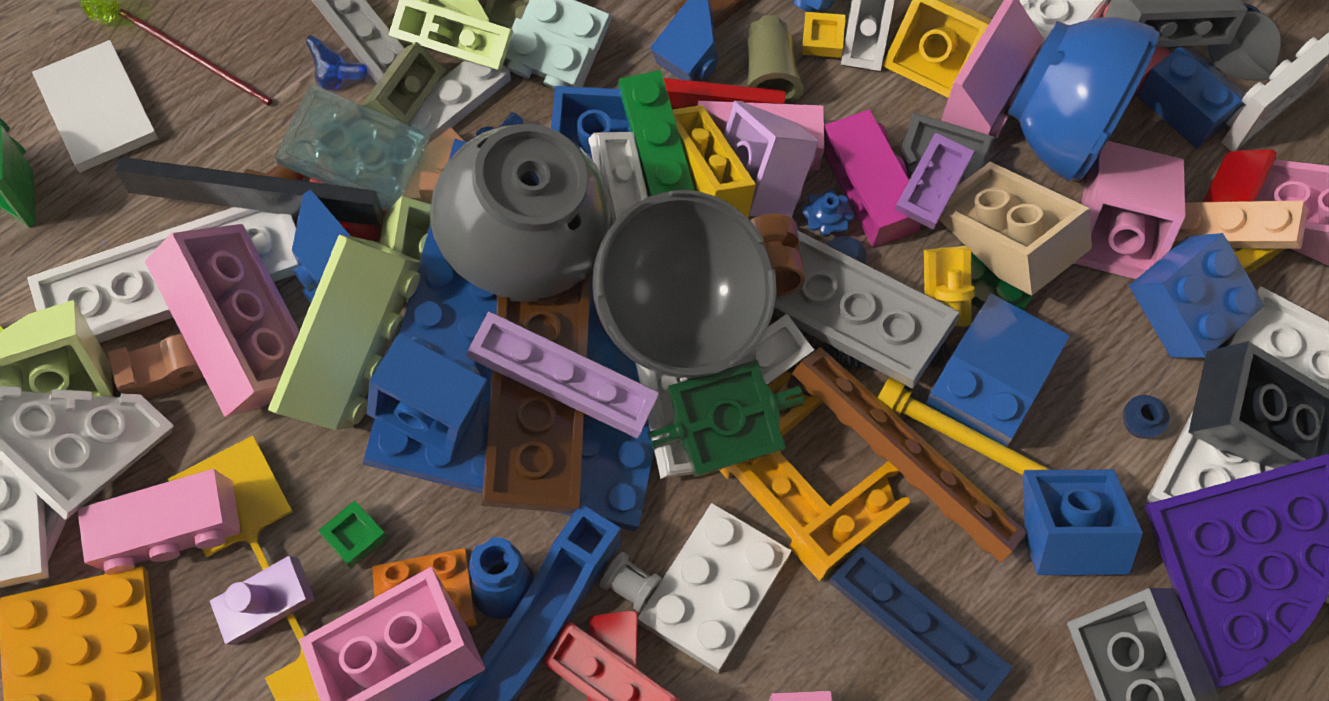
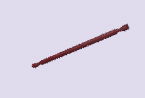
(195, 57)

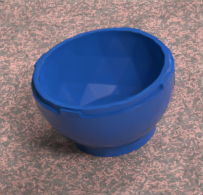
(1081, 90)

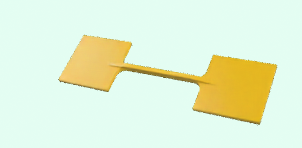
(258, 505)

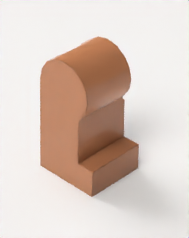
(154, 368)

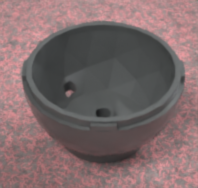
(516, 234)

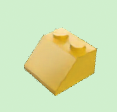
(935, 43)

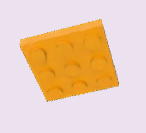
(81, 641)

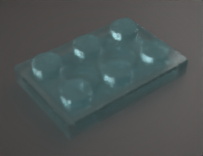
(351, 146)

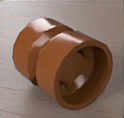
(783, 248)

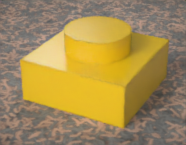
(823, 34)

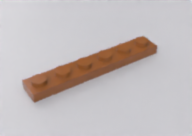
(910, 454)

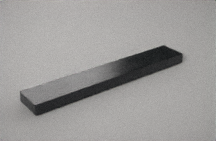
(246, 190)

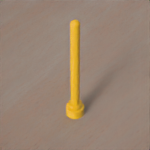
(899, 401)

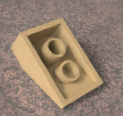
(1018, 226)

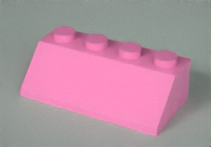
(226, 312)

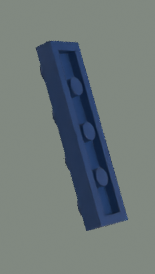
(920, 625)

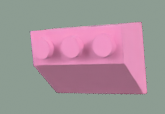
(994, 71)
(394, 647)

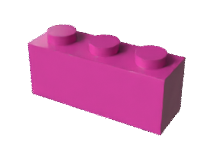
(869, 176)

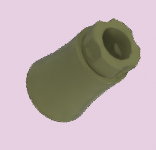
(773, 59)

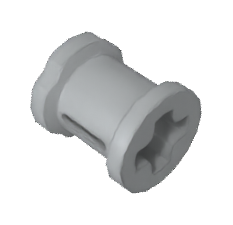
(630, 581)

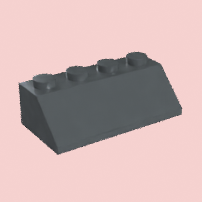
(1142, 650)

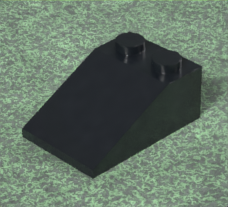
(1260, 408)

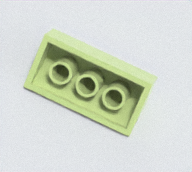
(345, 333)

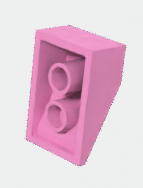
(1309, 184)

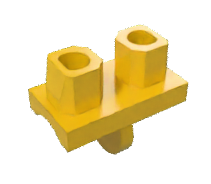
(949, 279)

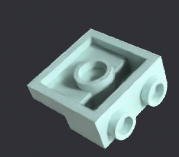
(557, 41)

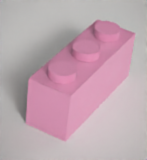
(159, 522)

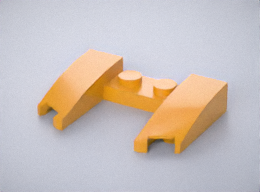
(819, 532)

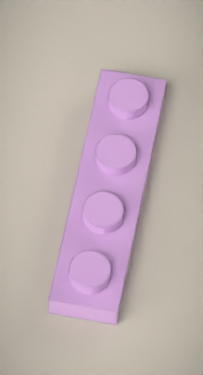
(562, 374)

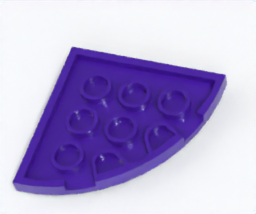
(1248, 562)

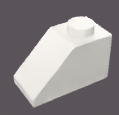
(867, 33)

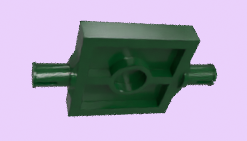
(726, 418)

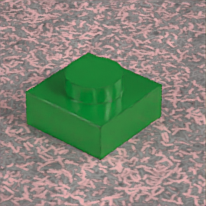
(352, 534)

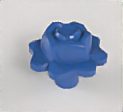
(827, 213)

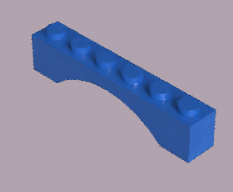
(552, 600)

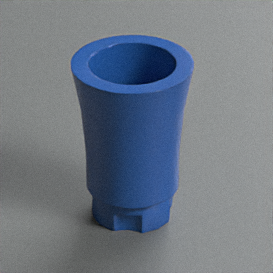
(499, 593)

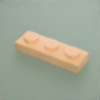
(1247, 223)

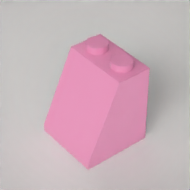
(1133, 208)

